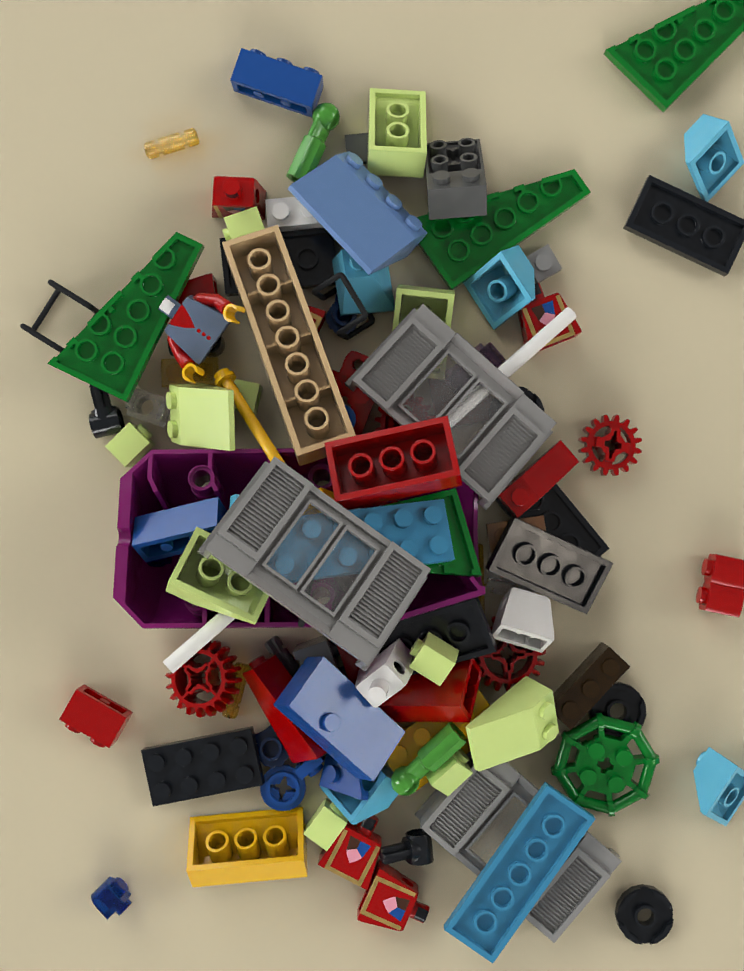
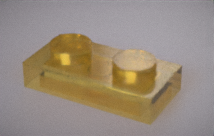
(172, 372)

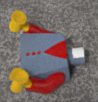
(196, 328)

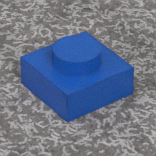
(309, 767)

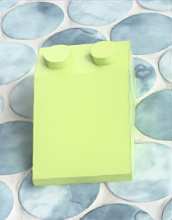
(397, 133)
(437, 300)
(201, 416)
(214, 584)
(513, 725)

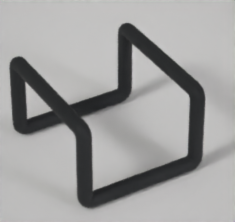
(58, 289)
(341, 332)

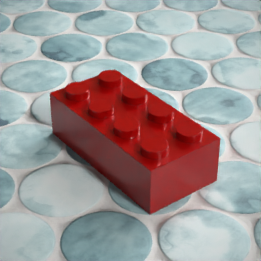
(393, 463)

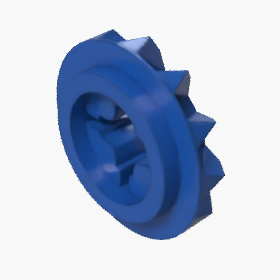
(271, 793)

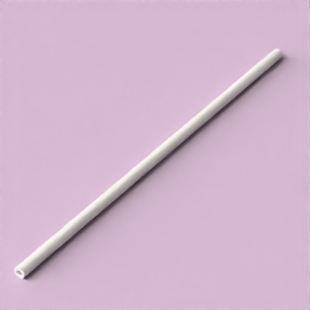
(510, 366)

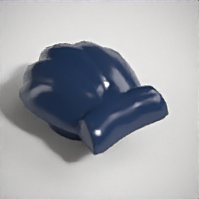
(335, 320)
(270, 748)

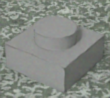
(544, 263)

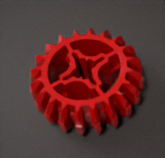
(507, 677)
(222, 690)

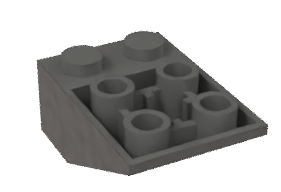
(455, 179)

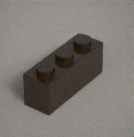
(588, 684)

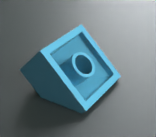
(711, 154)
(503, 285)
(373, 289)
(718, 786)
(380, 798)

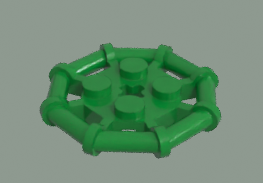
(605, 780)

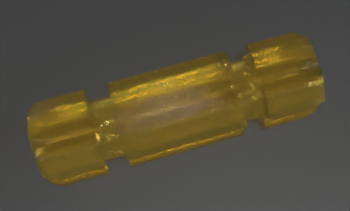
(171, 143)
(233, 709)

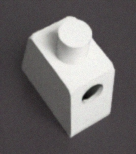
(524, 619)
(382, 677)

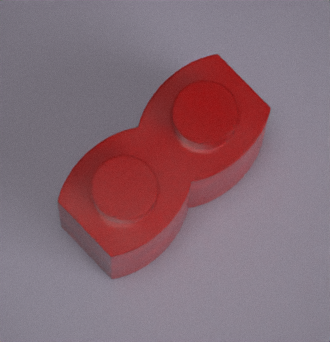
(722, 585)

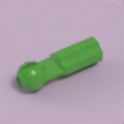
(312, 147)
(430, 757)

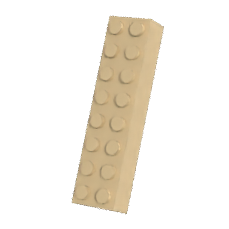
(288, 342)

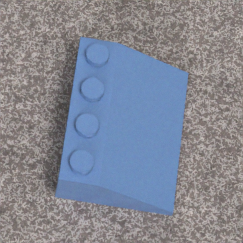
(359, 212)

